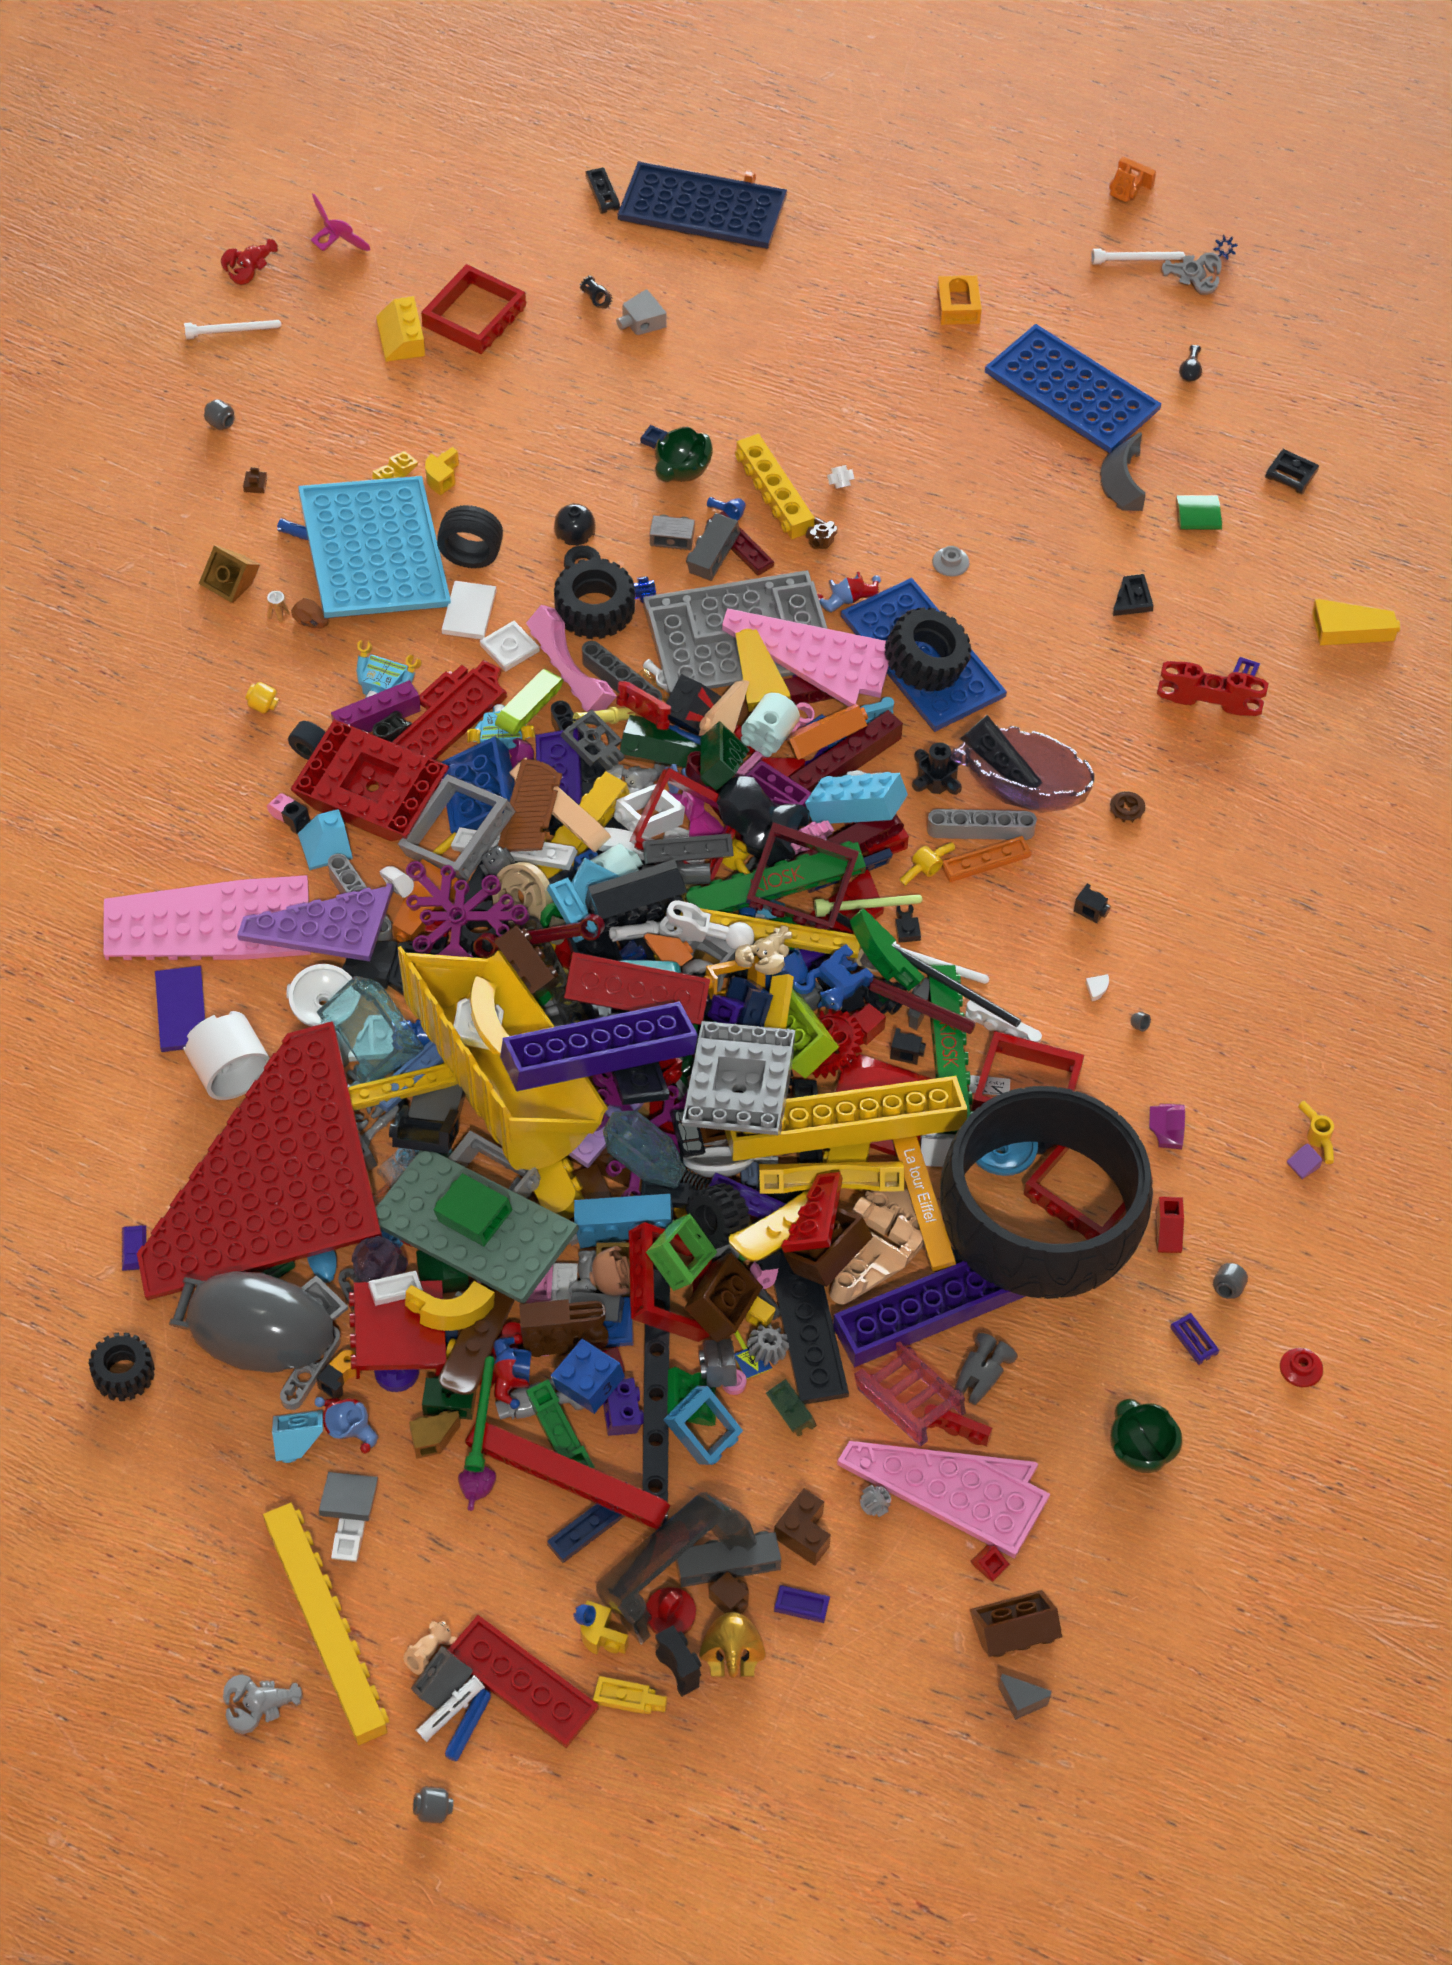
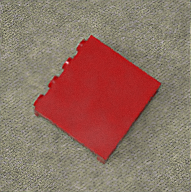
(392, 1335)

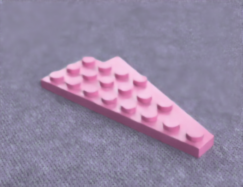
(826, 658)
(971, 1492)

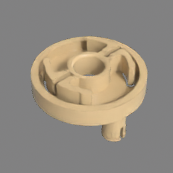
(530, 882)

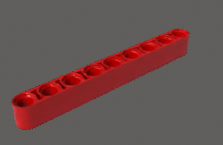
(572, 1476)

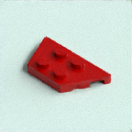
(859, 889)

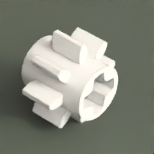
(840, 476)

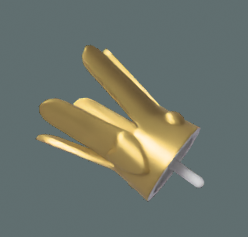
(276, 601)

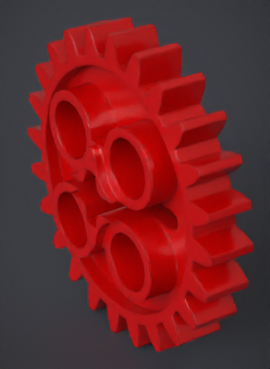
(848, 1036)

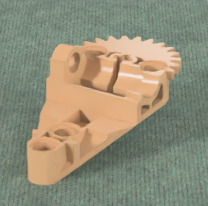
(878, 1257)

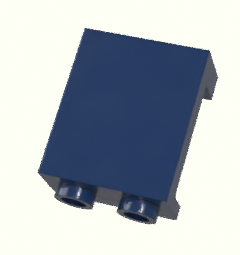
(755, 1000)

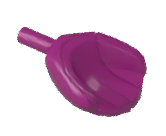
(476, 1485)

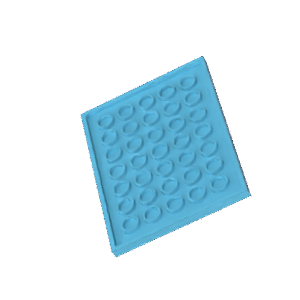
(373, 546)

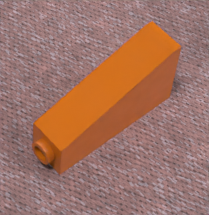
(826, 731)
(408, 922)

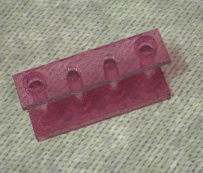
(901, 1412)

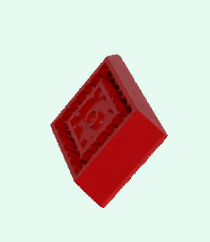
(351, 762)

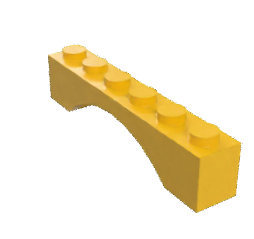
(856, 1175)

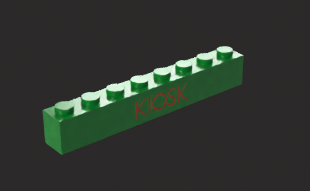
(777, 881)
(947, 1040)

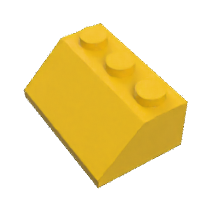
(401, 330)

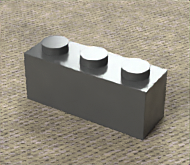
(713, 546)

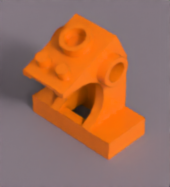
(1126, 184)

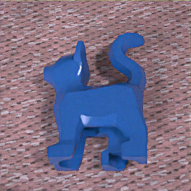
(836, 975)

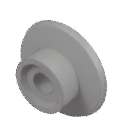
(950, 561)

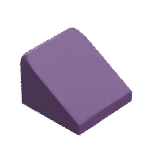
(1305, 1161)

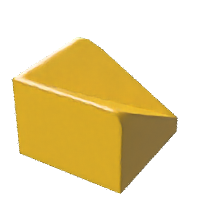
(760, 1313)

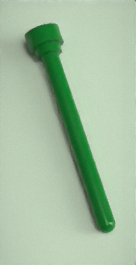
(474, 1461)

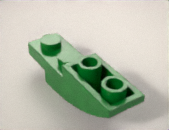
(878, 948)

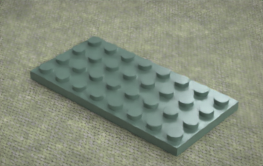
(513, 1257)

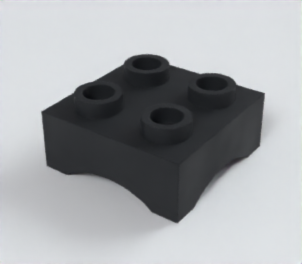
(378, 967)
(676, 1655)

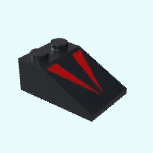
(690, 703)

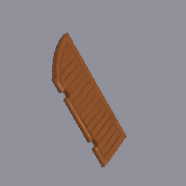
(533, 806)

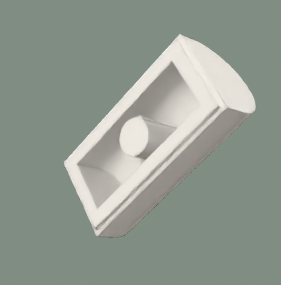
(402, 883)

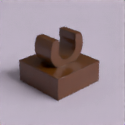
(255, 481)

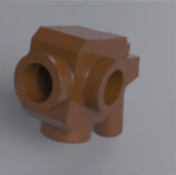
(821, 534)

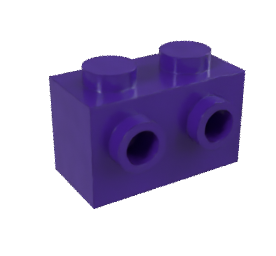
(622, 1409)

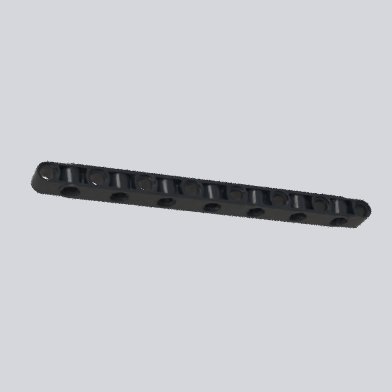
(656, 1384)

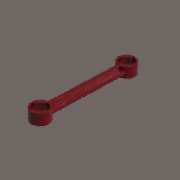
(546, 934)

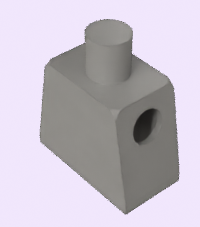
(642, 314)

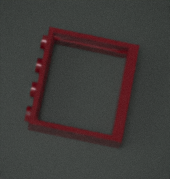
(811, 842)

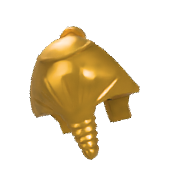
(732, 1634)

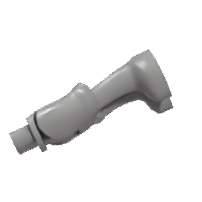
(525, 1408)

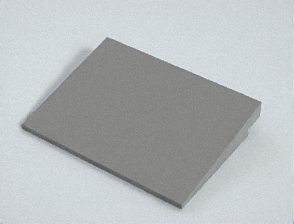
(689, 624)

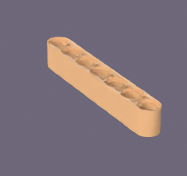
(575, 818)

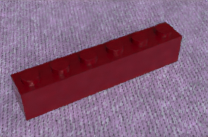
(852, 751)

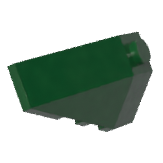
(649, 744)

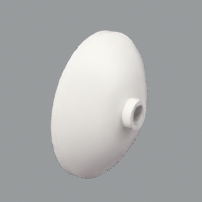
(313, 986)
(716, 1160)

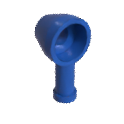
(733, 508)

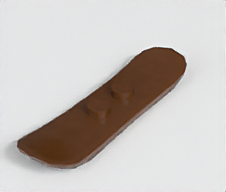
(466, 1361)

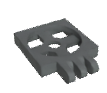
(608, 755)

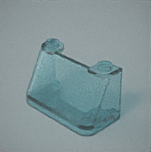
(371, 1028)

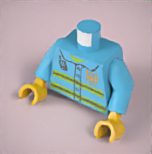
(379, 674)
(486, 729)

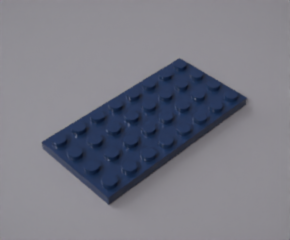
(702, 204)

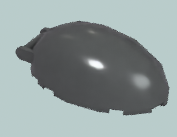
(255, 1321)

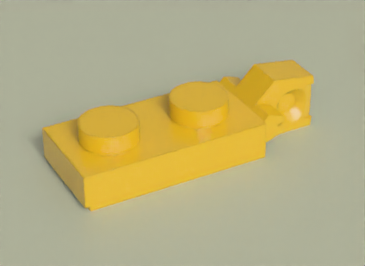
(628, 1696)

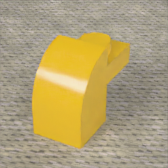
(440, 470)
(600, 1635)

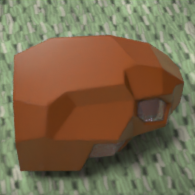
(309, 614)

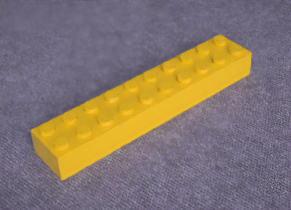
(858, 1118)

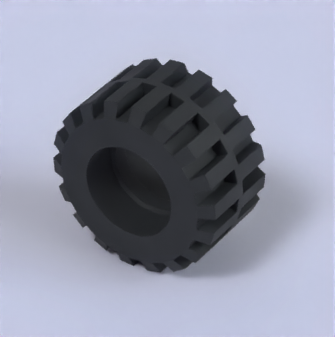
(468, 938)
(719, 1212)
(116, 1350)

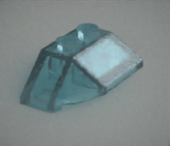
(643, 1148)

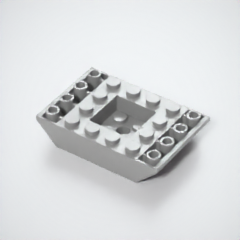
(743, 1060)

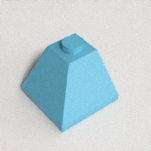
(323, 838)
(295, 1434)

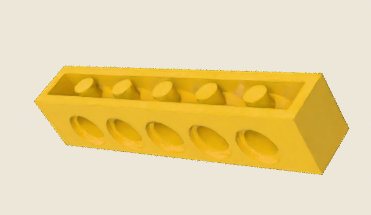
(774, 486)

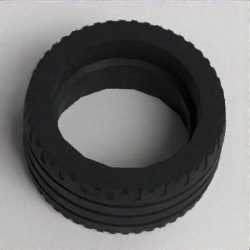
(473, 521)

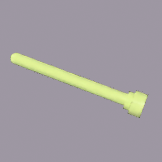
(824, 907)

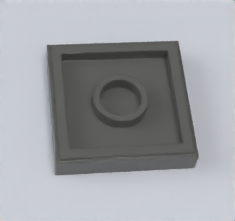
(348, 1496)

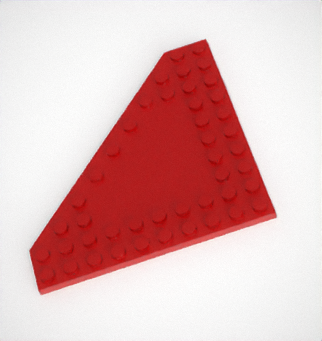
(276, 1180)

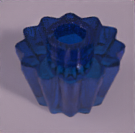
(632, 952)

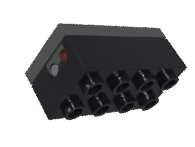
(636, 895)

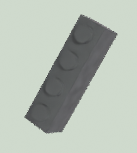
(712, 1560)

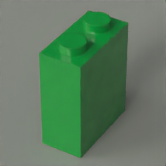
(472, 1209)

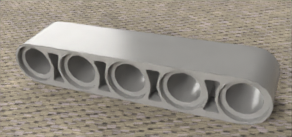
(981, 824)
(348, 880)

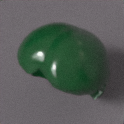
(683, 455)
(1144, 1436)

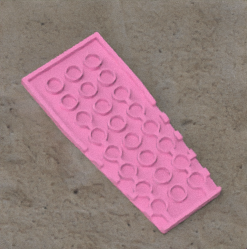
(198, 920)

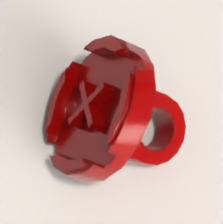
(669, 1608)

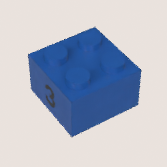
(588, 1376)

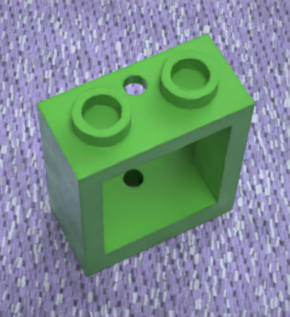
(670, 1263)

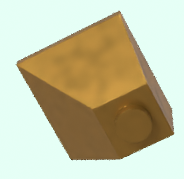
(228, 573)

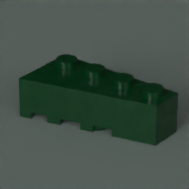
(720, 755)

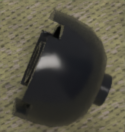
(574, 524)

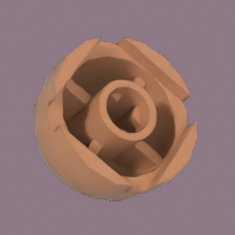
(611, 1272)

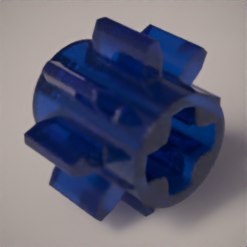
(1230, 249)
(644, 588)

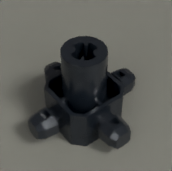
(937, 770)

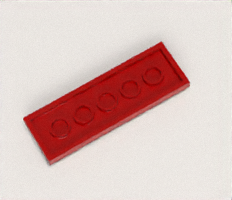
(451, 716)
(633, 986)
(523, 1681)

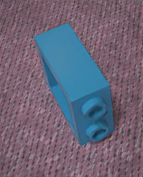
(686, 1408)

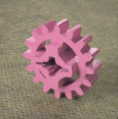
(815, 829)

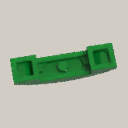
(555, 1424)

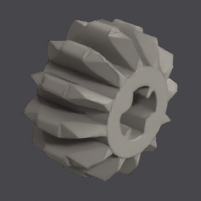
(767, 1345)

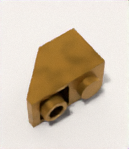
(433, 1433)

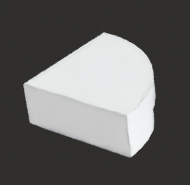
(1097, 986)

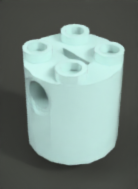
(770, 723)
(619, 860)

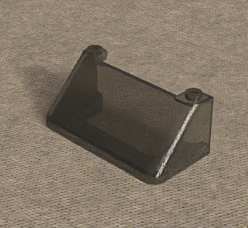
(622, 1584)

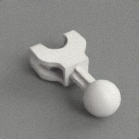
(695, 926)

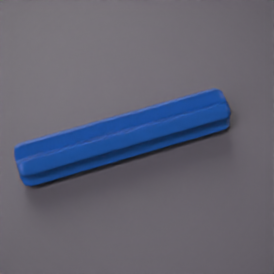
(467, 1725)

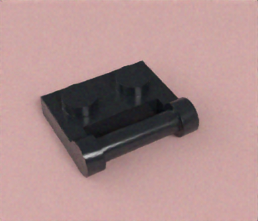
(1294, 466)

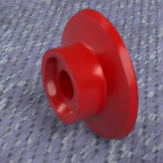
(1301, 1375)

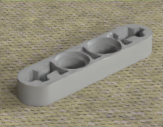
(314, 1369)

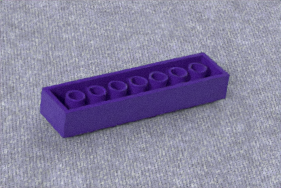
(598, 1046)
(916, 1312)

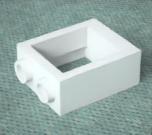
(670, 812)

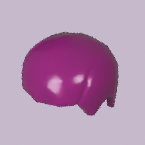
(520, 751)

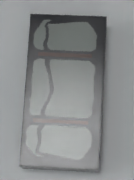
(688, 1138)

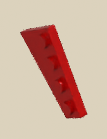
(817, 1216)

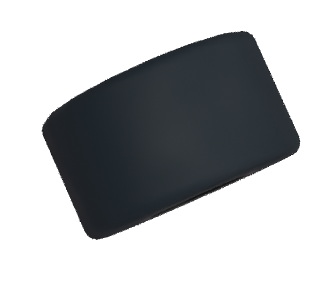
(305, 738)

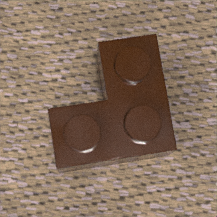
(799, 1530)

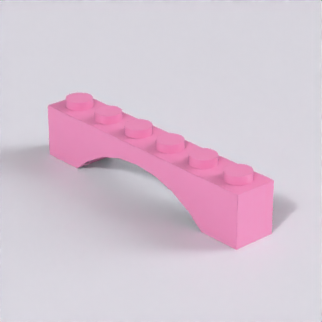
(550, 632)

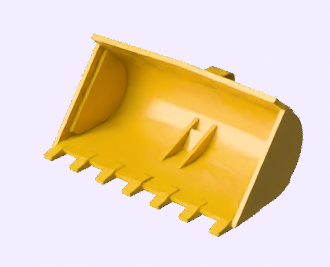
(530, 1124)

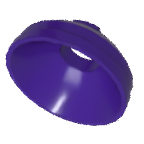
(396, 1379)

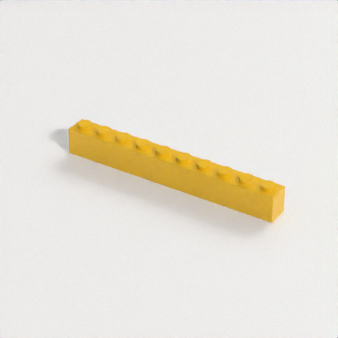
(325, 1624)

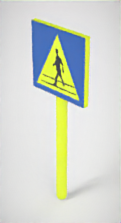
(747, 1363)

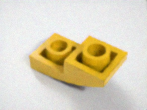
(398, 467)

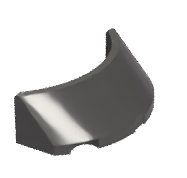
(1116, 478)

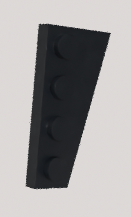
(998, 752)

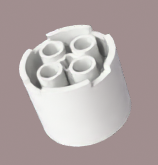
(226, 1055)

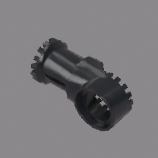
(596, 292)

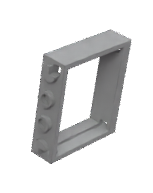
(481, 840)
(474, 1143)

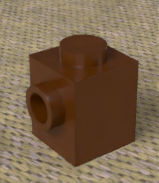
(729, 1594)

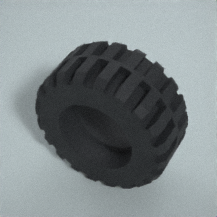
(595, 577)
(940, 633)

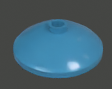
(1014, 1159)

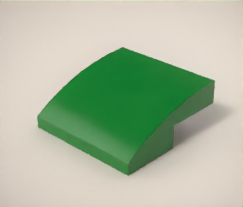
(1199, 512)
(679, 1386)

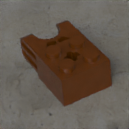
(560, 1325)

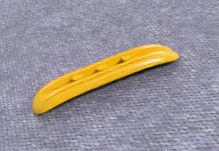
(767, 1234)

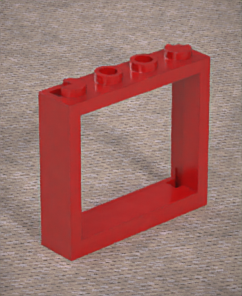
(450, 293)
(689, 786)
(1028, 1051)
(1058, 1208)
(643, 1285)

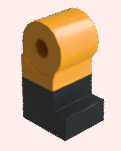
(336, 1374)

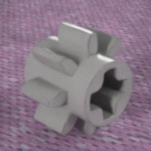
(875, 1500)

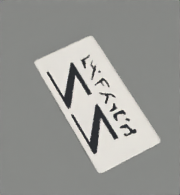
(993, 1087)

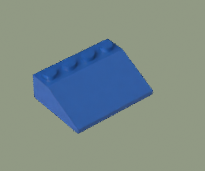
(483, 766)

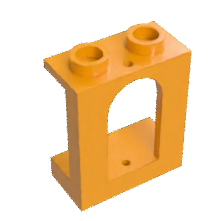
(961, 312)
(714, 970)

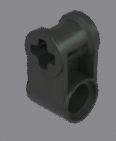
(391, 726)

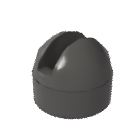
(1140, 1021)

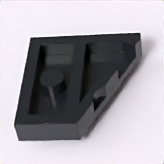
(1133, 596)

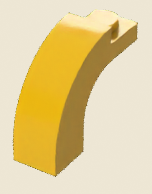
(451, 1313)

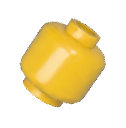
(262, 697)

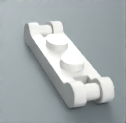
(994, 1023)

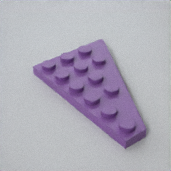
(334, 927)

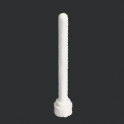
(1099, 256)
(193, 330)
(966, 973)

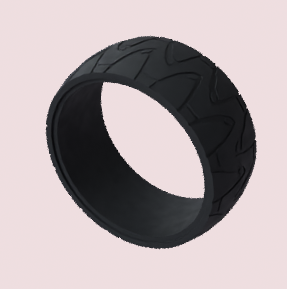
(1060, 1119)

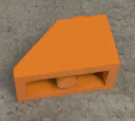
(669, 948)

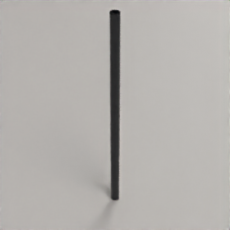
(947, 981)

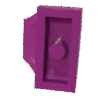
(1168, 1124)

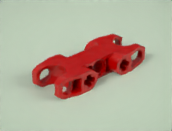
(1230, 692)

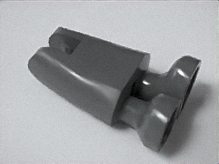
(983, 1375)

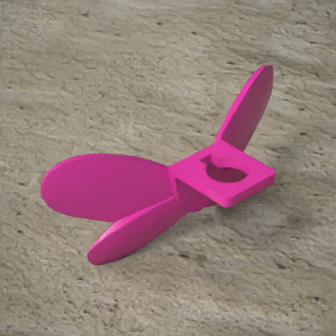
(335, 229)
(700, 820)

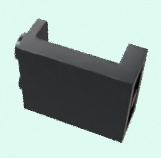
(424, 1133)

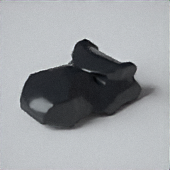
(752, 813)

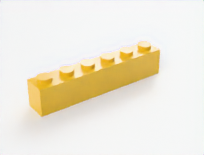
(600, 805)

